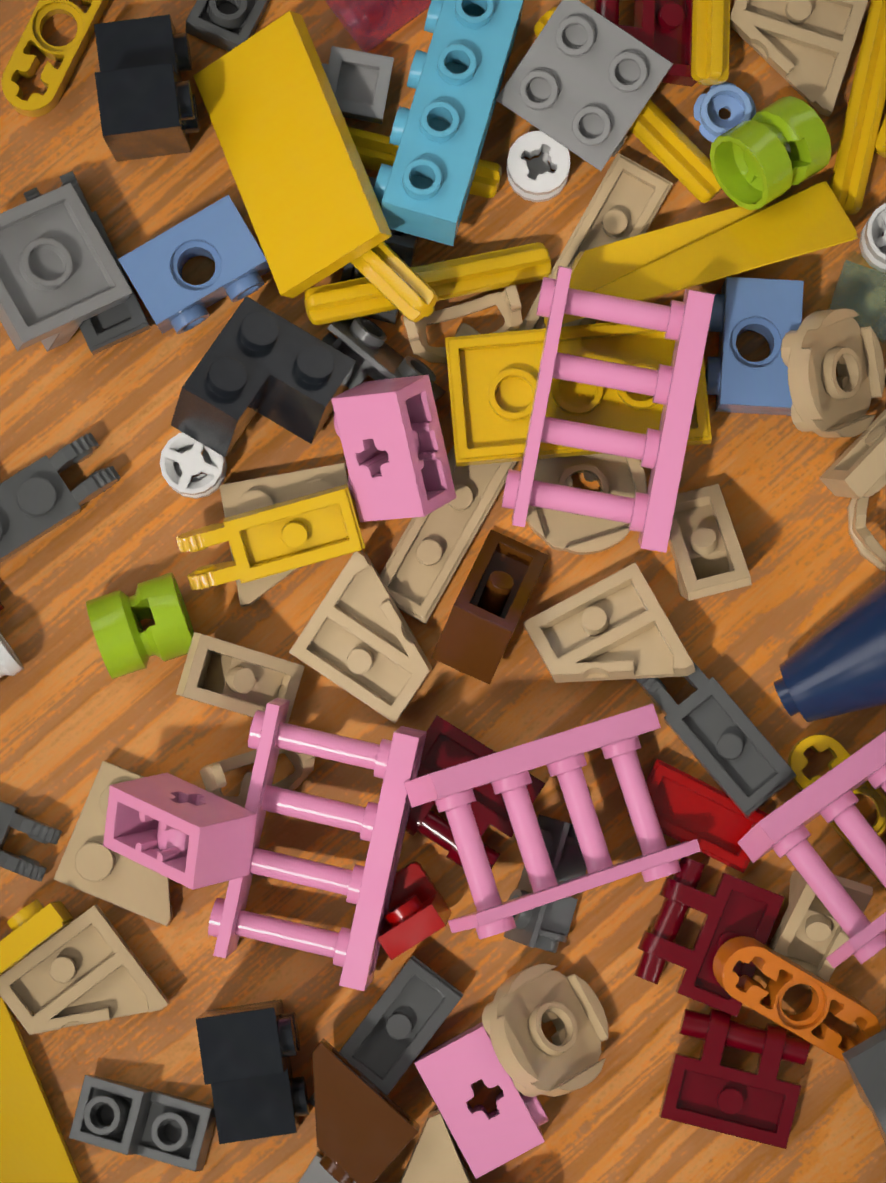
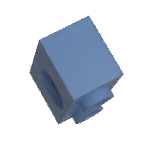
(212, 233)
(762, 307)

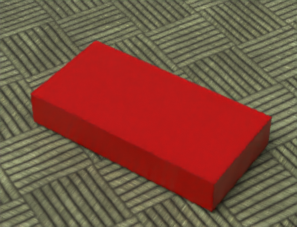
(699, 811)

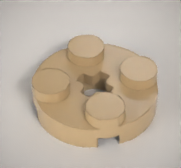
(820, 399)
(578, 532)
(518, 1039)

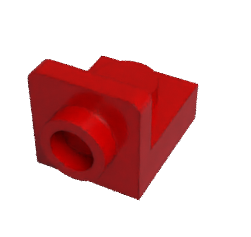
(413, 911)

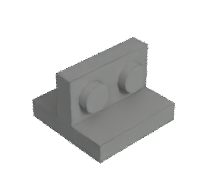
(54, 270)

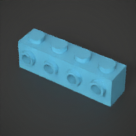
(448, 116)

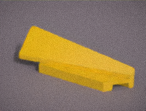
(712, 247)

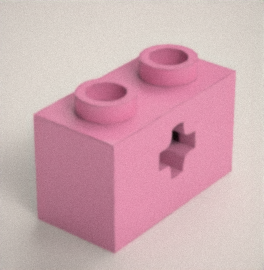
(393, 448)
(179, 830)
(483, 1137)

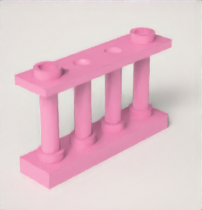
(657, 449)
(509, 776)
(833, 800)
(378, 823)

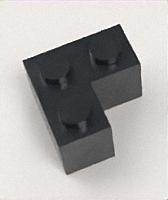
(141, 88)
(261, 368)
(250, 1070)

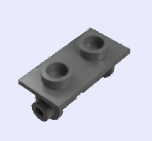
(374, 358)
(551, 922)

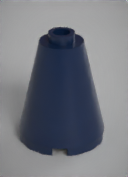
(841, 665)

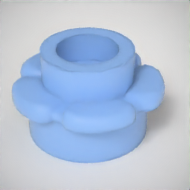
(718, 97)

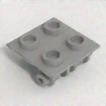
(584, 82)

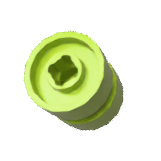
(770, 152)
(119, 632)

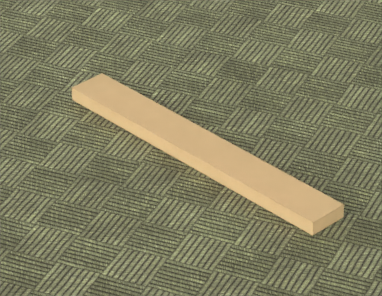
(438, 542)

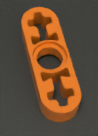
(783, 975)

